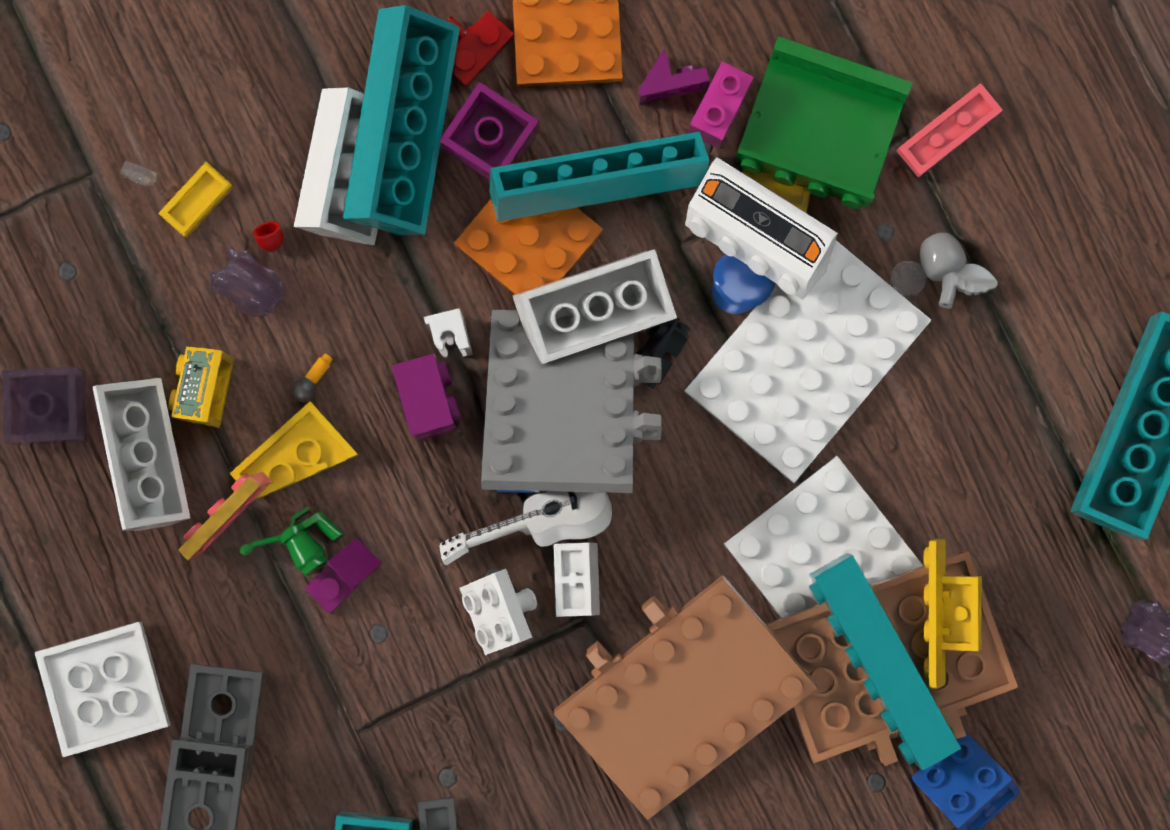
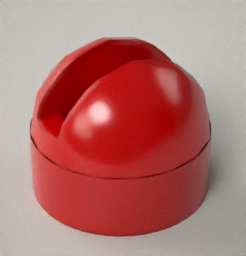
(269, 236)

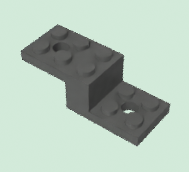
(214, 749)

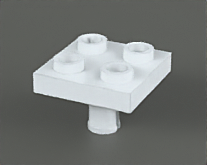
(498, 611)

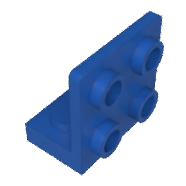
(967, 786)

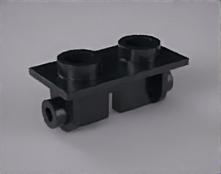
(668, 338)

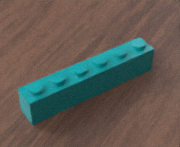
(598, 176)
(884, 661)

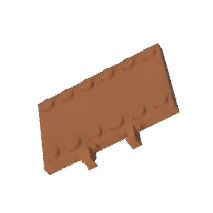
(683, 695)
(840, 709)

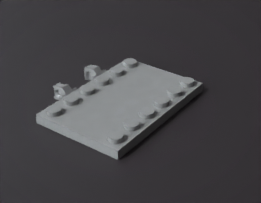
(563, 419)

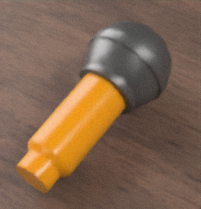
(304, 387)

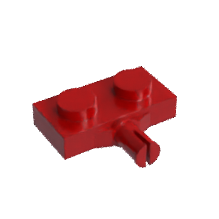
(478, 46)

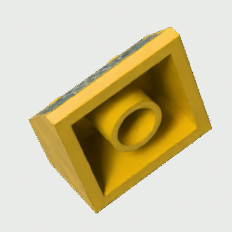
(201, 386)

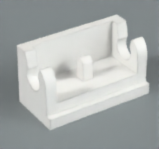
(445, 328)
(576, 579)

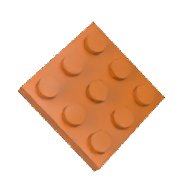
(567, 42)
(530, 248)

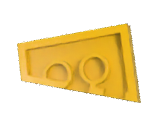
(297, 451)

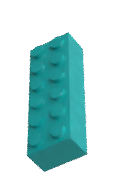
(401, 121)
(1133, 453)

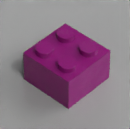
(489, 132)
(425, 396)

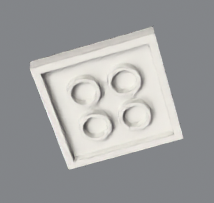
(102, 689)

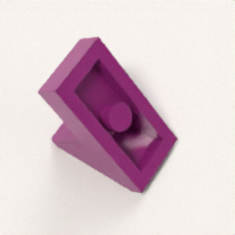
(662, 85)
(342, 575)

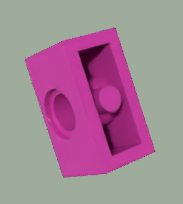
(721, 104)

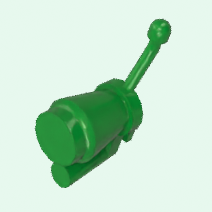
(304, 550)

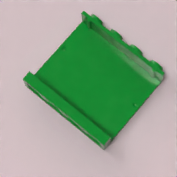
(822, 123)

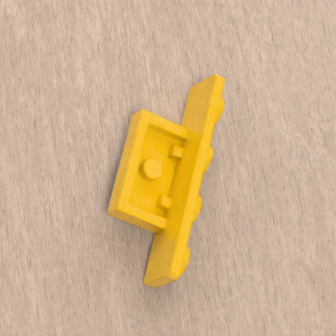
(953, 613)

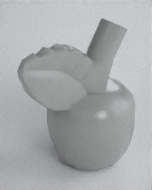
(946, 261)

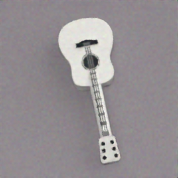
(546, 517)

